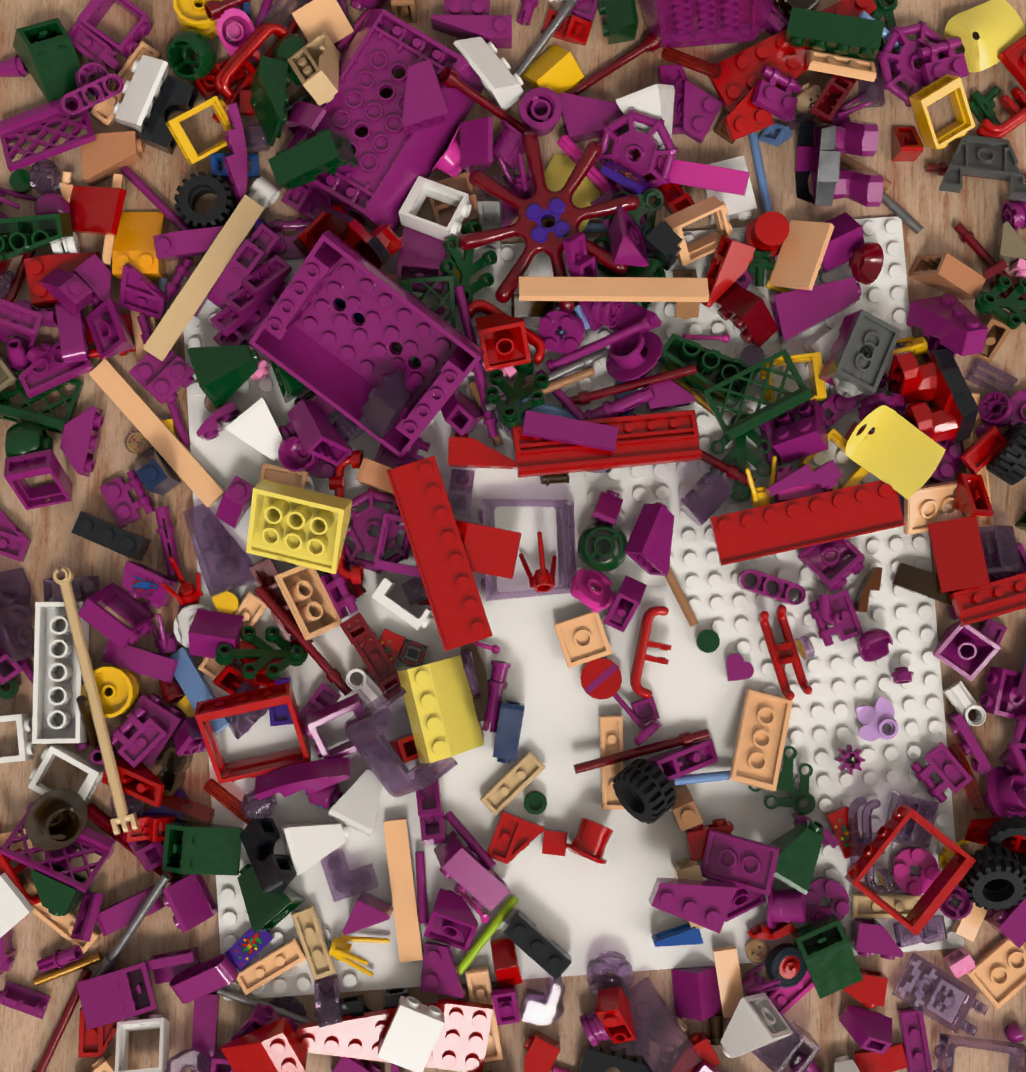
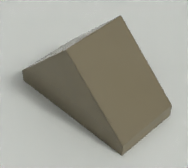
(1008, 244)

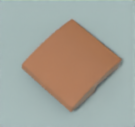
(444, 212)

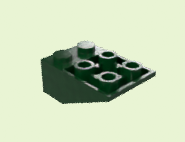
(48, 57)
(270, 96)
(201, 848)
(827, 955)

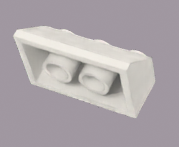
(492, 71)
(141, 92)

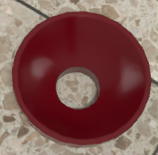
(866, 262)

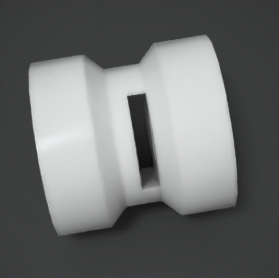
(67, 246)

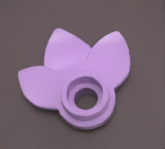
(874, 718)

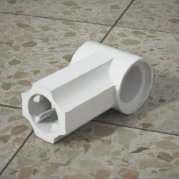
(264, 192)
(368, 689)
(964, 702)

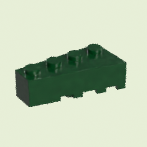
(835, 33)
(31, 233)
(710, 365)

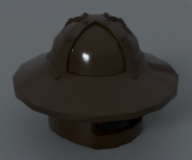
(67, 812)

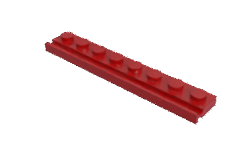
(990, 600)

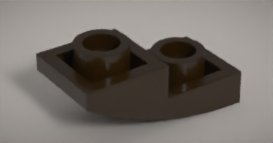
(529, 308)

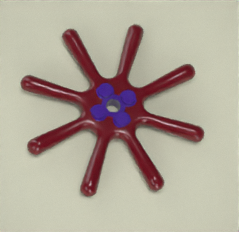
(542, 205)

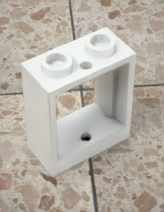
(418, 193)
(24, 729)
(88, 787)
(134, 1024)

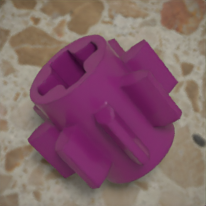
(855, 764)

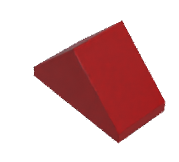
(905, 143)
(972, 495)
(231, 679)
(505, 962)

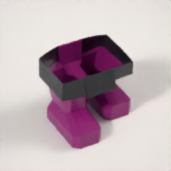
(820, 153)

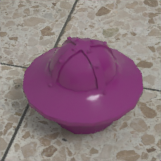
(634, 356)
(1005, 793)

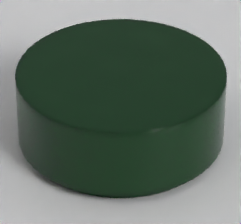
(20, 181)
(707, 641)
(535, 802)

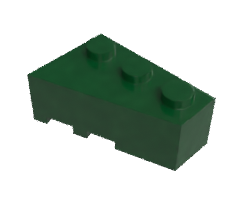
(311, 158)

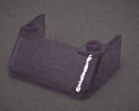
(366, 734)

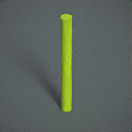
(487, 933)

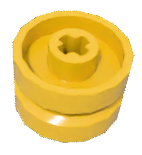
(193, 15)
(125, 690)

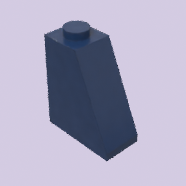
(155, 472)
(508, 731)

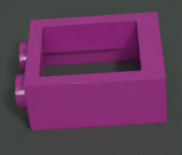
(96, 11)
(19, 323)
(37, 464)
(388, 565)
(125, 606)
(329, 713)

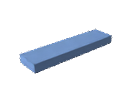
(195, 685)

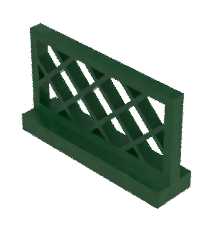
(406, 283)
(766, 413)
(49, 422)

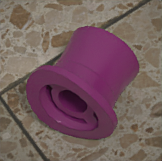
(540, 110)
(508, 145)
(786, 906)

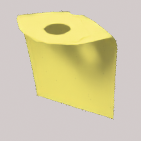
(997, 27)
(556, 177)
(895, 451)

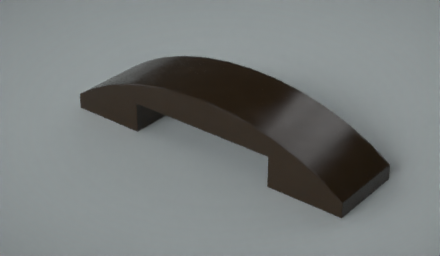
(921, 582)
(480, 703)

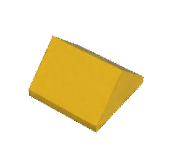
(554, 70)

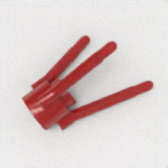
(542, 580)
(187, 591)

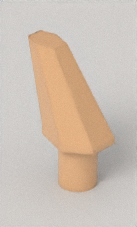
(65, 185)

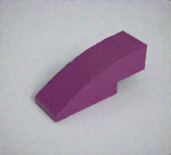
(141, 661)

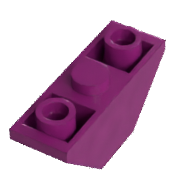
(82, 439)

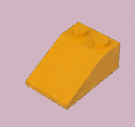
(136, 244)

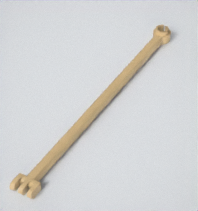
(91, 688)

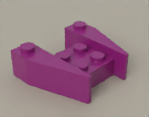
(473, 19)

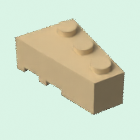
(318, 68)

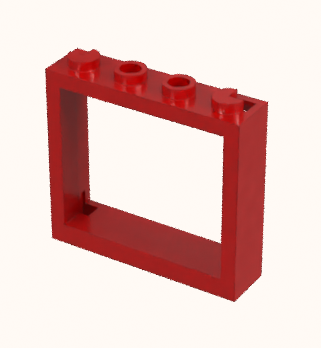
(244, 703)
(938, 890)

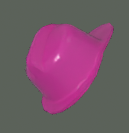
(234, 29)
(450, 160)

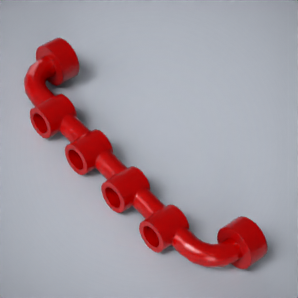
(338, 484)

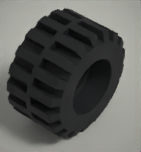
(193, 190)
(1011, 460)
(644, 791)
(995, 879)

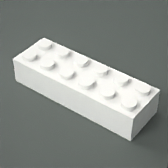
(56, 677)

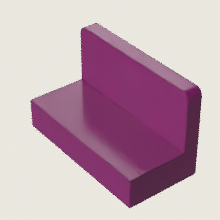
(170, 964)

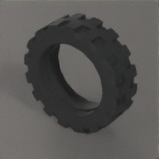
(1005, 828)

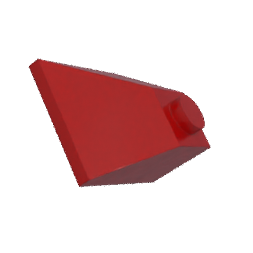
(503, 341)

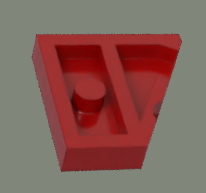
(746, 118)
(512, 836)
(95, 1040)

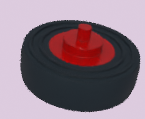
(785, 964)

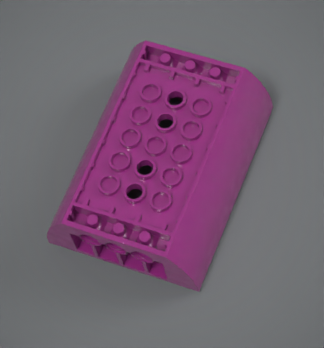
(704, 21)
(385, 156)
(349, 358)

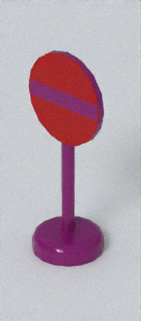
(601, 681)

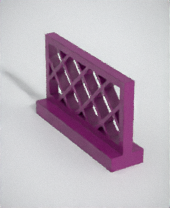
(42, 121)
(88, 839)

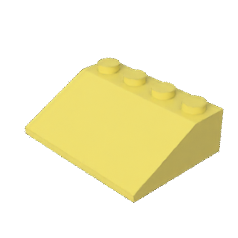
(298, 525)
(440, 709)

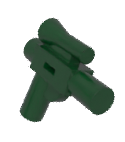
(983, 105)
(759, 264)

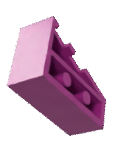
(950, 322)
(470, 873)
(695, 901)

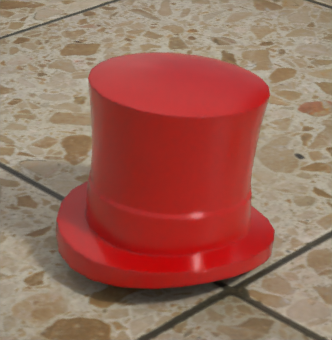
(768, 232)
(591, 840)

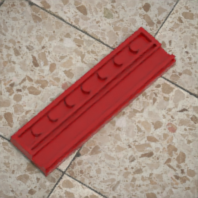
(640, 442)
(806, 521)
(439, 553)

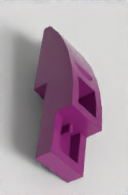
(243, 263)

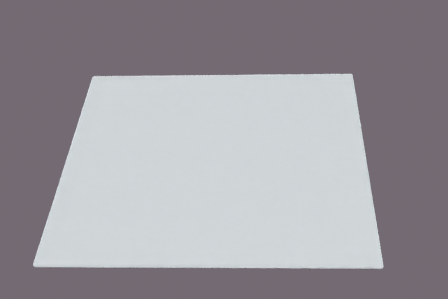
(569, 897)

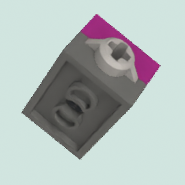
(860, 355)

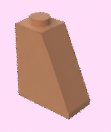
(109, 155)
(947, 275)
(374, 476)

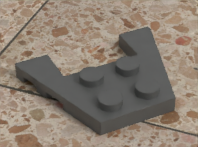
(987, 159)

